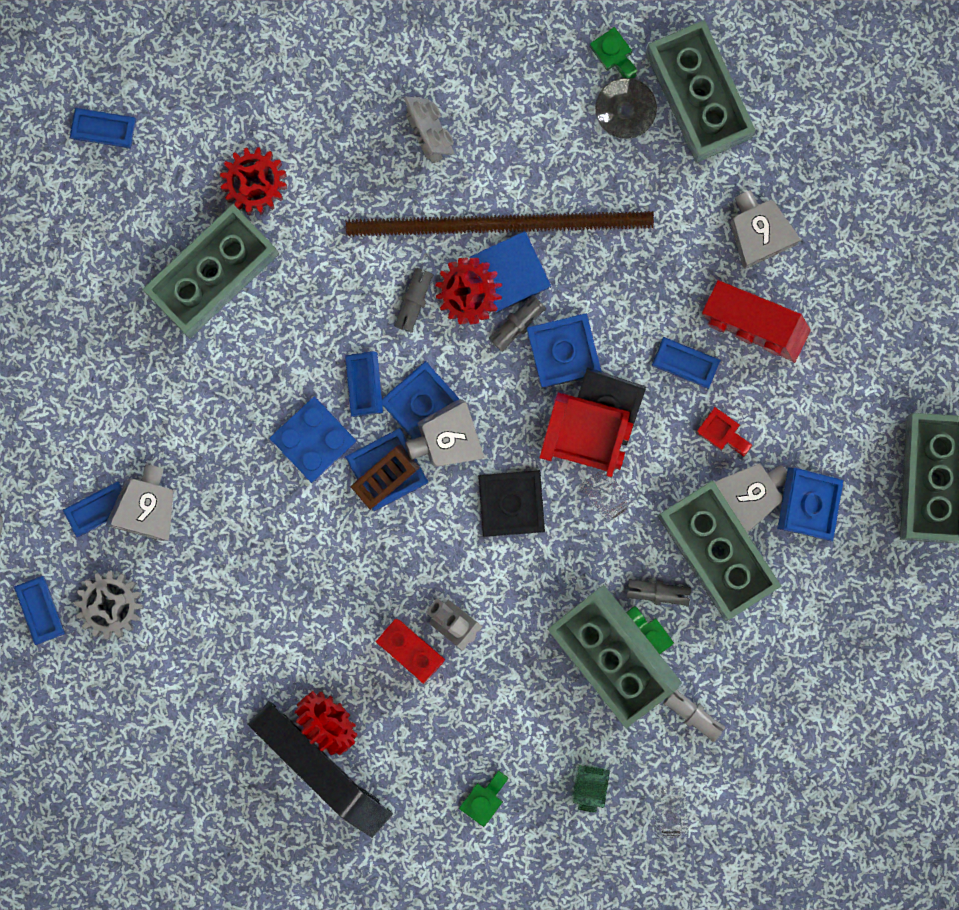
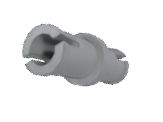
(694, 715)

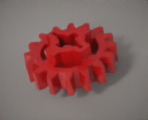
(260, 168)
(465, 277)
(326, 723)

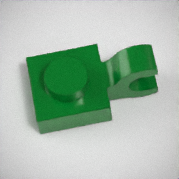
(613, 51)
(653, 630)
(482, 801)

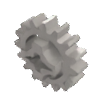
(102, 589)

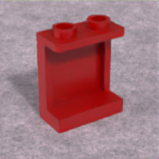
(586, 433)
(410, 650)

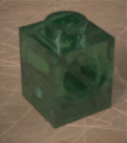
(590, 787)

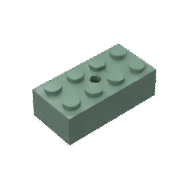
(691, 63)
(228, 246)
(929, 509)
(708, 521)
(626, 683)

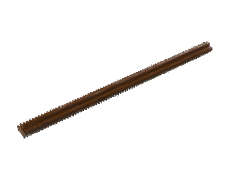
(501, 223)

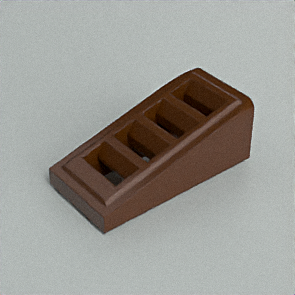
(404, 458)

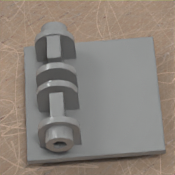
(424, 116)

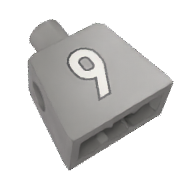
(760, 230)
(447, 437)
(753, 493)
(144, 506)

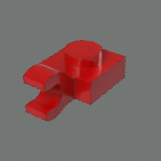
(720, 430)

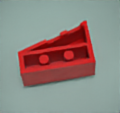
(756, 321)

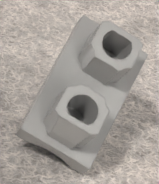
(453, 623)

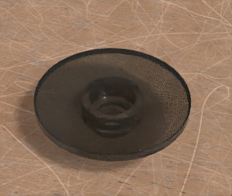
(626, 93)

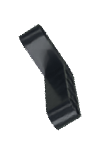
(319, 771)

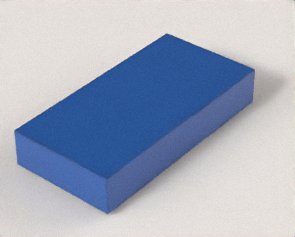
(102, 128)
(685, 362)
(364, 384)
(92, 510)
(39, 610)

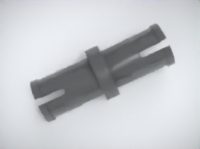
(413, 300)
(517, 323)
(658, 592)

